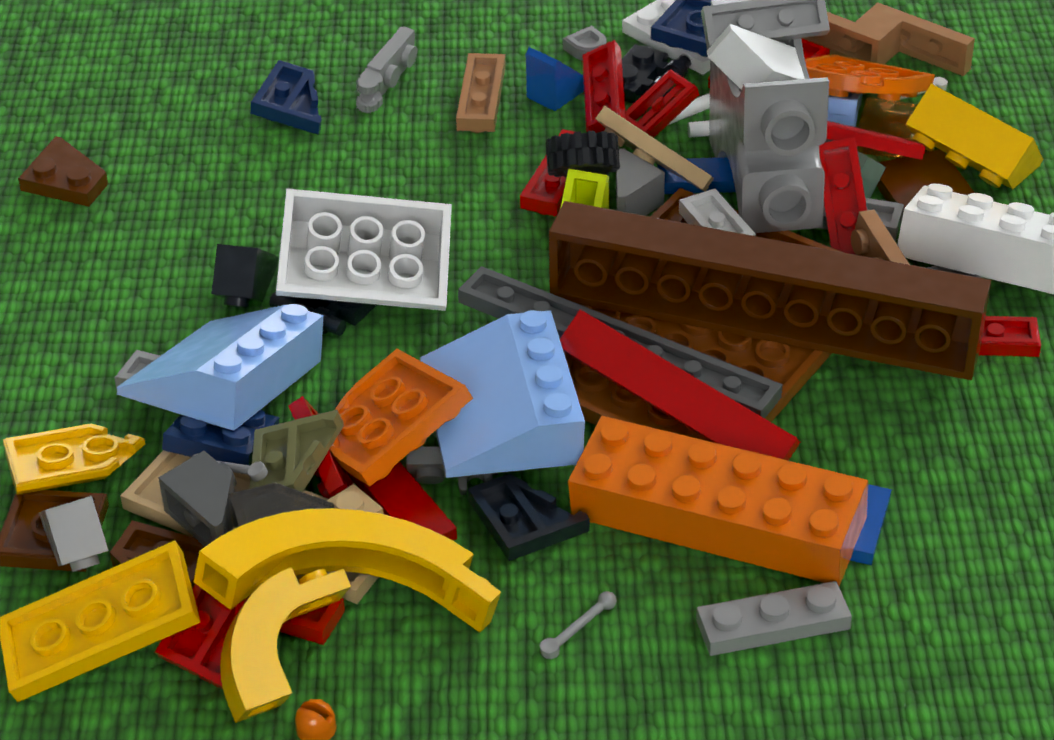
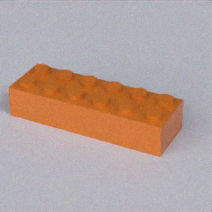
(720, 499)

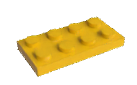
(97, 621)

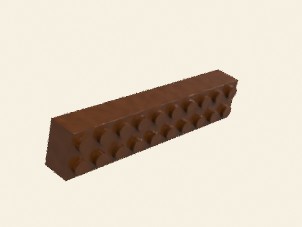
(769, 289)

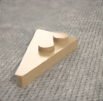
(651, 149)

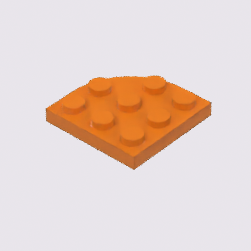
(863, 77)
(393, 414)

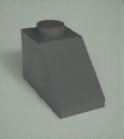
(199, 497)

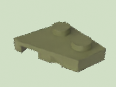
(295, 448)

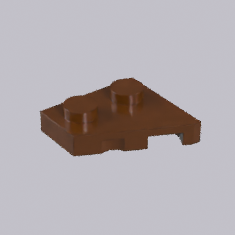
(64, 175)

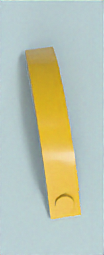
(350, 541)

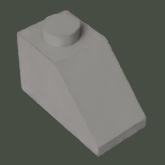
(75, 533)

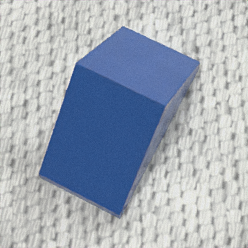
(550, 80)

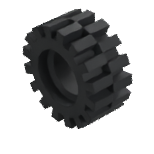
(582, 152)

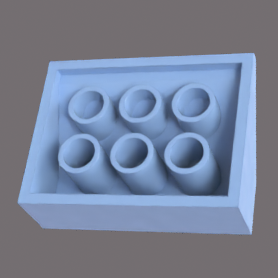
(231, 365)
(521, 402)

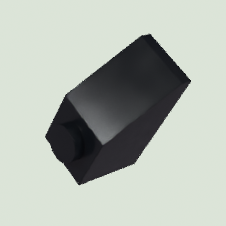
(242, 274)

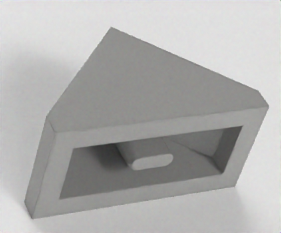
(638, 185)

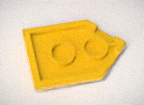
(66, 456)

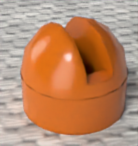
(311, 722)

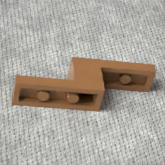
(887, 31)

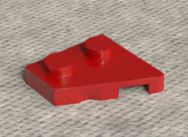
(201, 645)

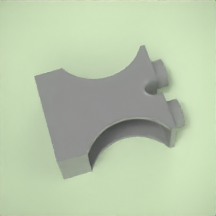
(772, 145)

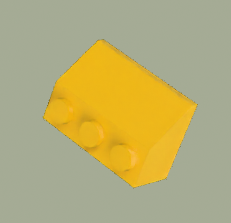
(973, 138)

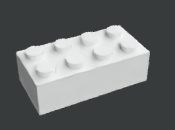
(980, 237)

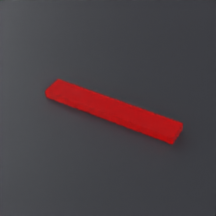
(673, 389)

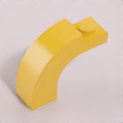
(249, 655)

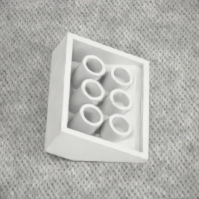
(364, 250)

